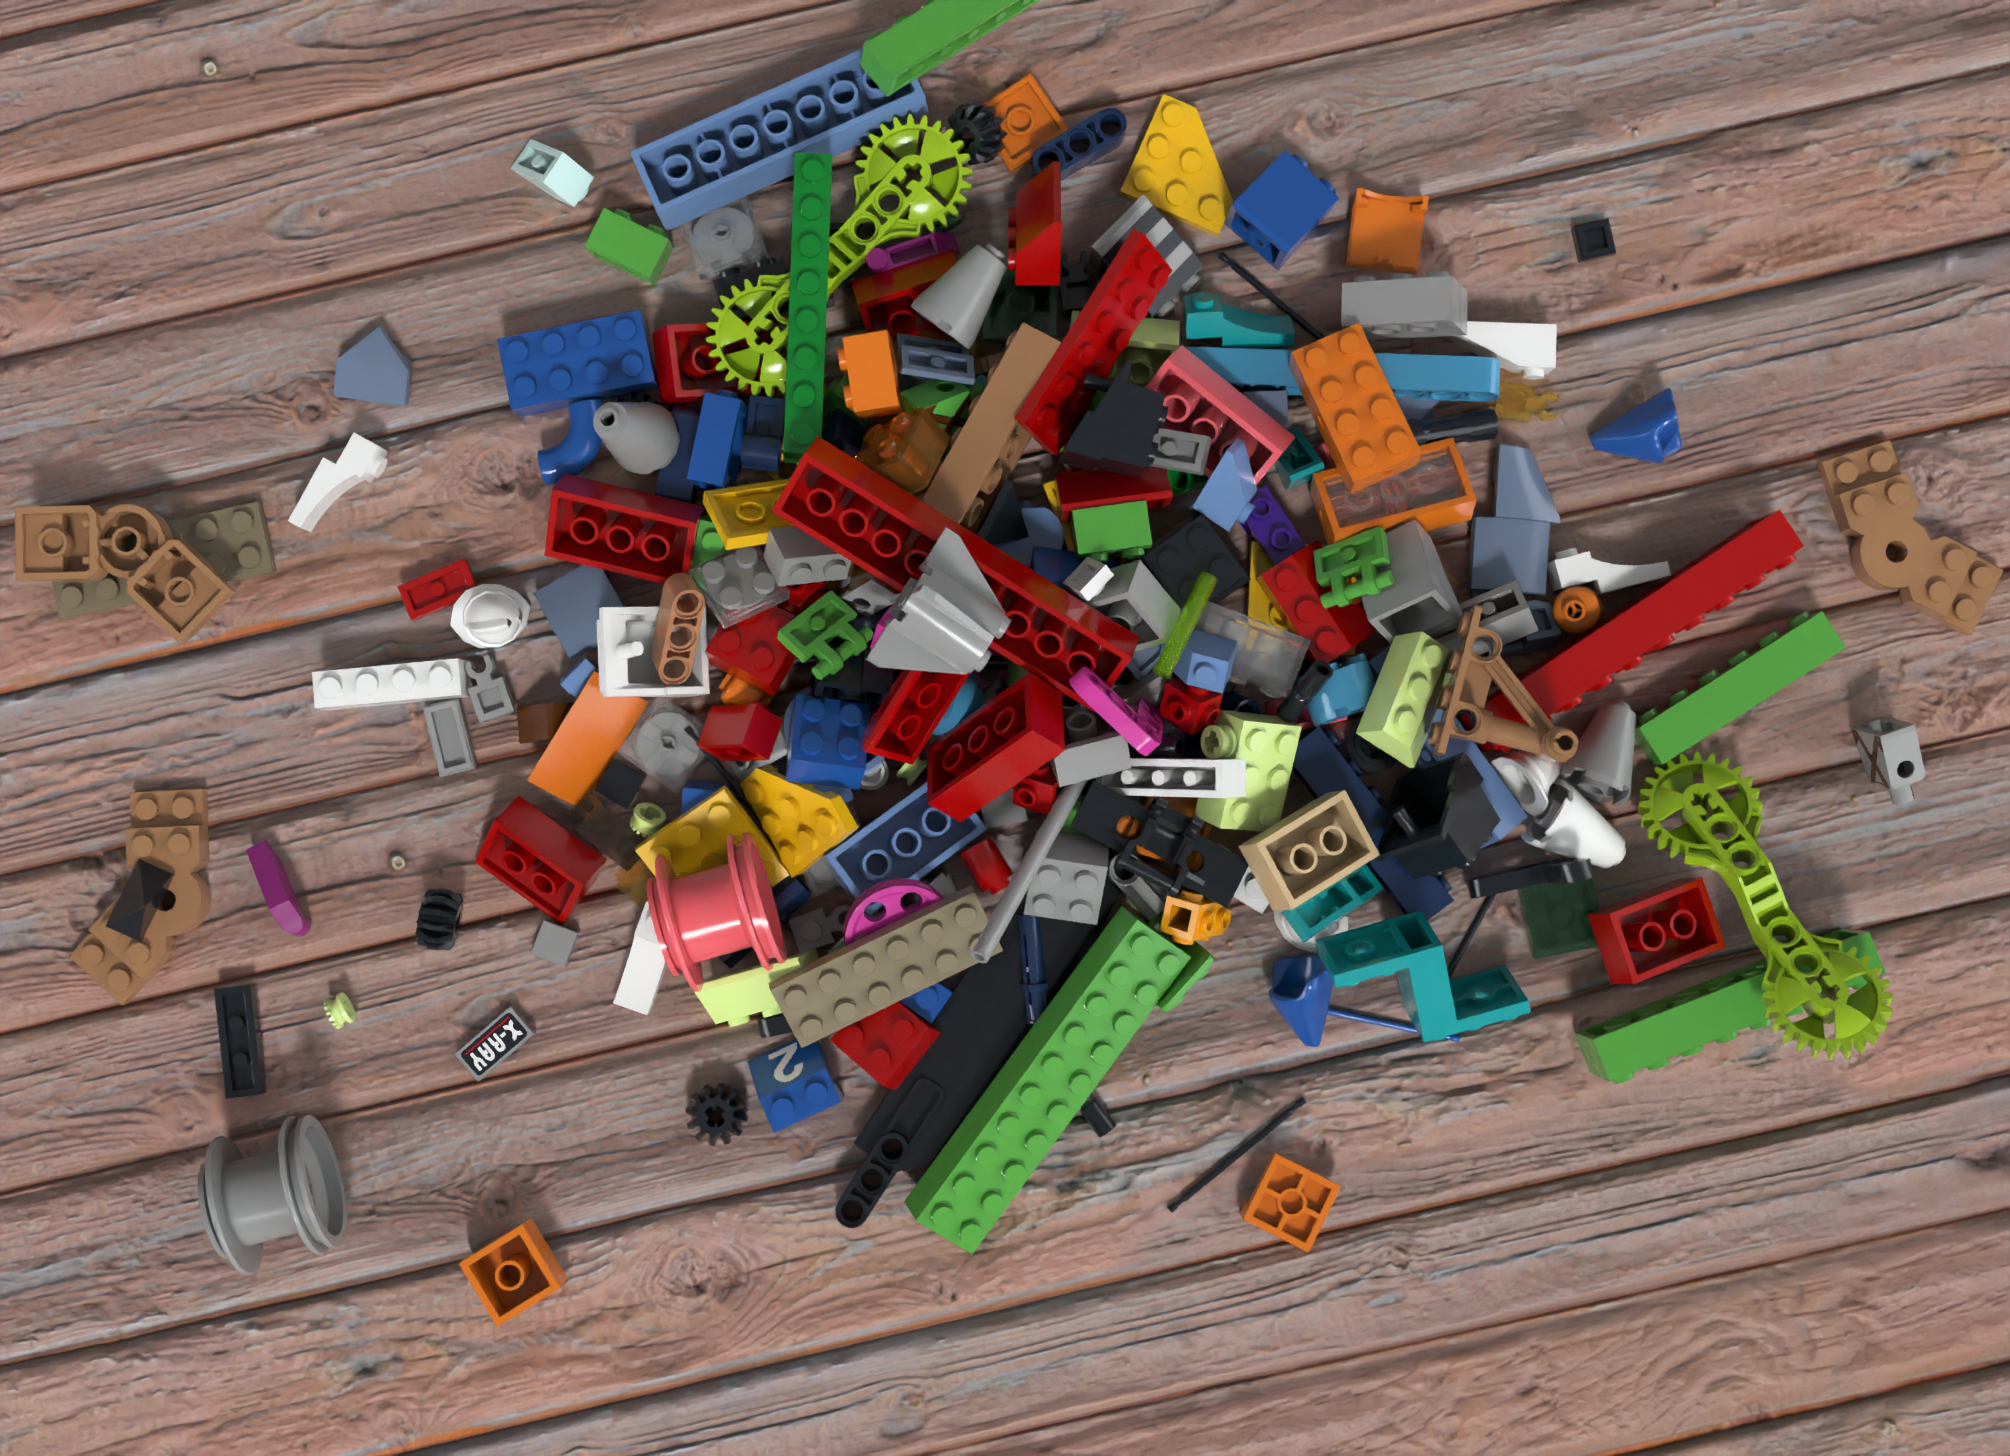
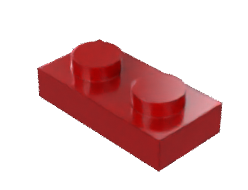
(436, 589)

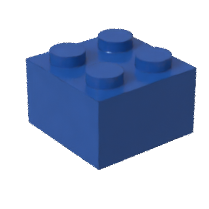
(827, 742)

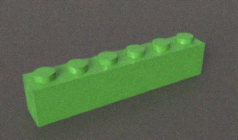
(931, 37)
(1737, 687)

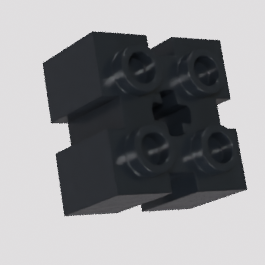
(855, 682)

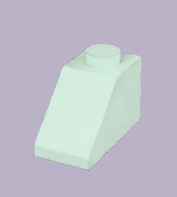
(553, 172)

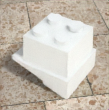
(625, 659)

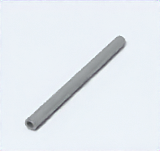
(1026, 872)

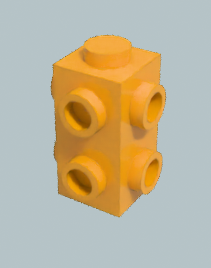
(1193, 917)

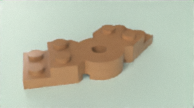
(1878, 509)
(87, 545)
(173, 835)

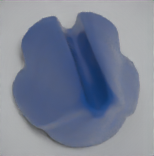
(1644, 432)
(1302, 995)

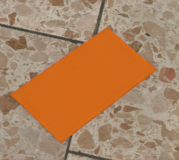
(586, 742)

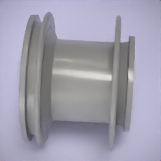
(273, 1194)

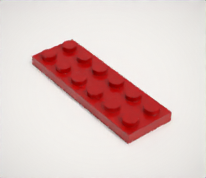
(1094, 342)

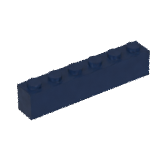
(1326, 771)

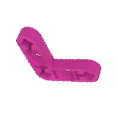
(1138, 724)

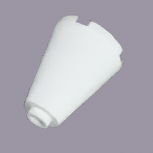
(1574, 829)

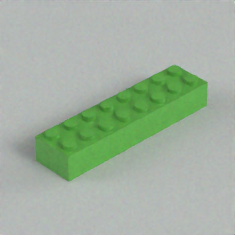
(1695, 1017)

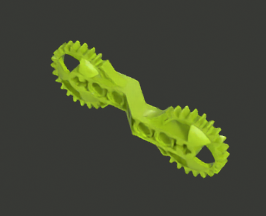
(845, 248)
(1765, 907)

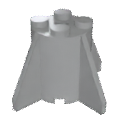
(943, 617)

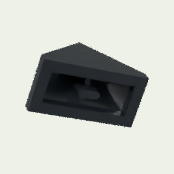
(1005, 519)
(140, 900)

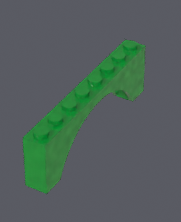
(807, 303)

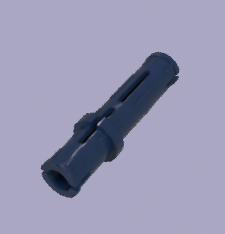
(1034, 982)

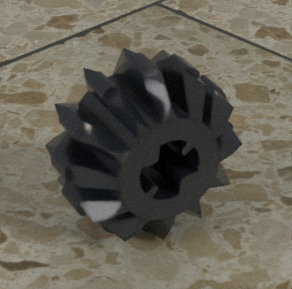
(978, 130)
(439, 919)
(703, 1114)

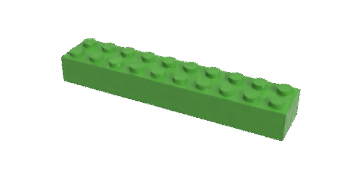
(1046, 1080)

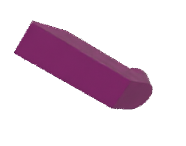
(910, 251)
(277, 889)

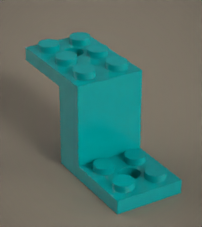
(1417, 956)

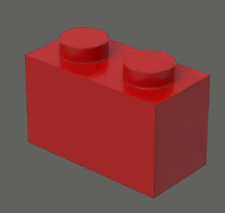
(740, 732)

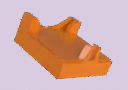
(1385, 232)
(1290, 1201)

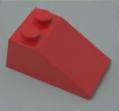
(687, 369)

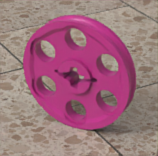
(889, 894)

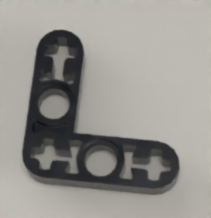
(1552, 871)

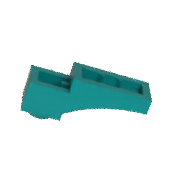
(1211, 318)
(1333, 903)

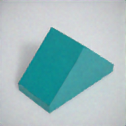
(1298, 462)

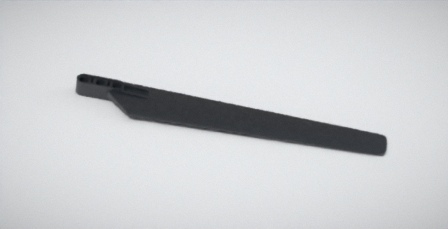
(978, 1035)

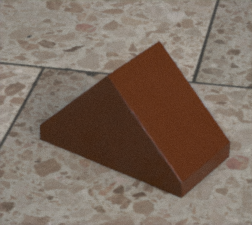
(541, 721)

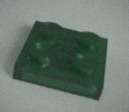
(1558, 917)

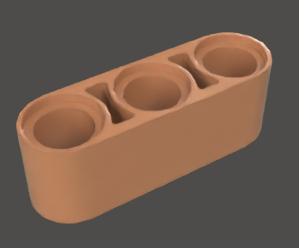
(673, 614)

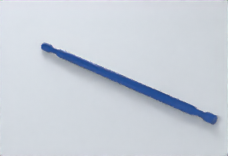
(1381, 1022)

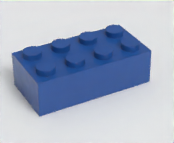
(578, 363)

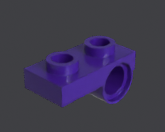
(1272, 528)

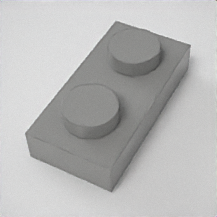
(1181, 451)

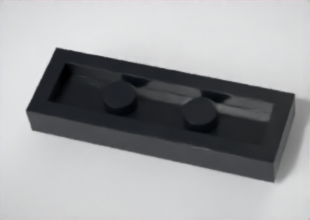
(240, 1041)

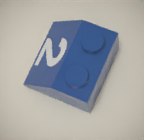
(794, 1083)

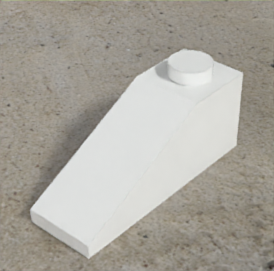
(1518, 346)

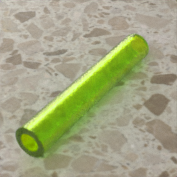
(1185, 625)

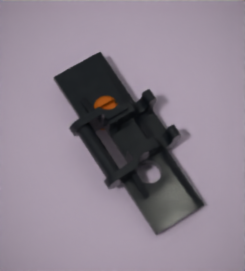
(1165, 832)

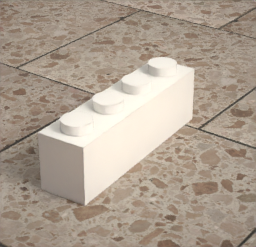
(390, 684)
(1180, 778)

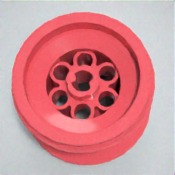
(715, 912)

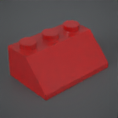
(1036, 230)
(888, 295)
(1097, 488)
(1296, 598)
(910, 714)
(540, 859)

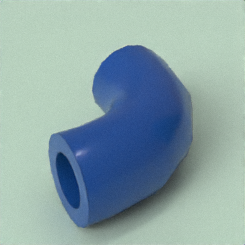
(578, 446)

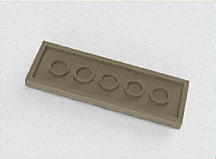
(228, 538)
(881, 967)

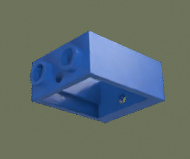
(718, 442)

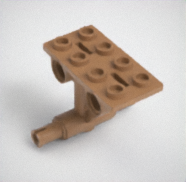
(1469, 693)

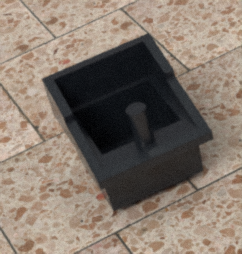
(1120, 429)
(1186, 552)
(1438, 818)

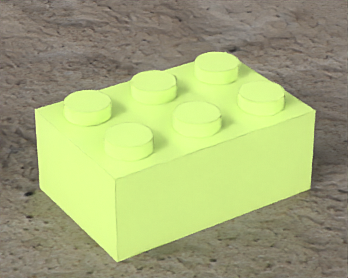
(1269, 754)

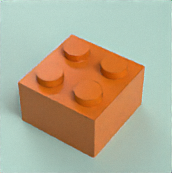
(871, 374)
(513, 1272)

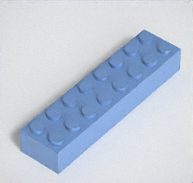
(759, 137)

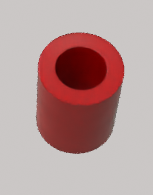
(987, 866)

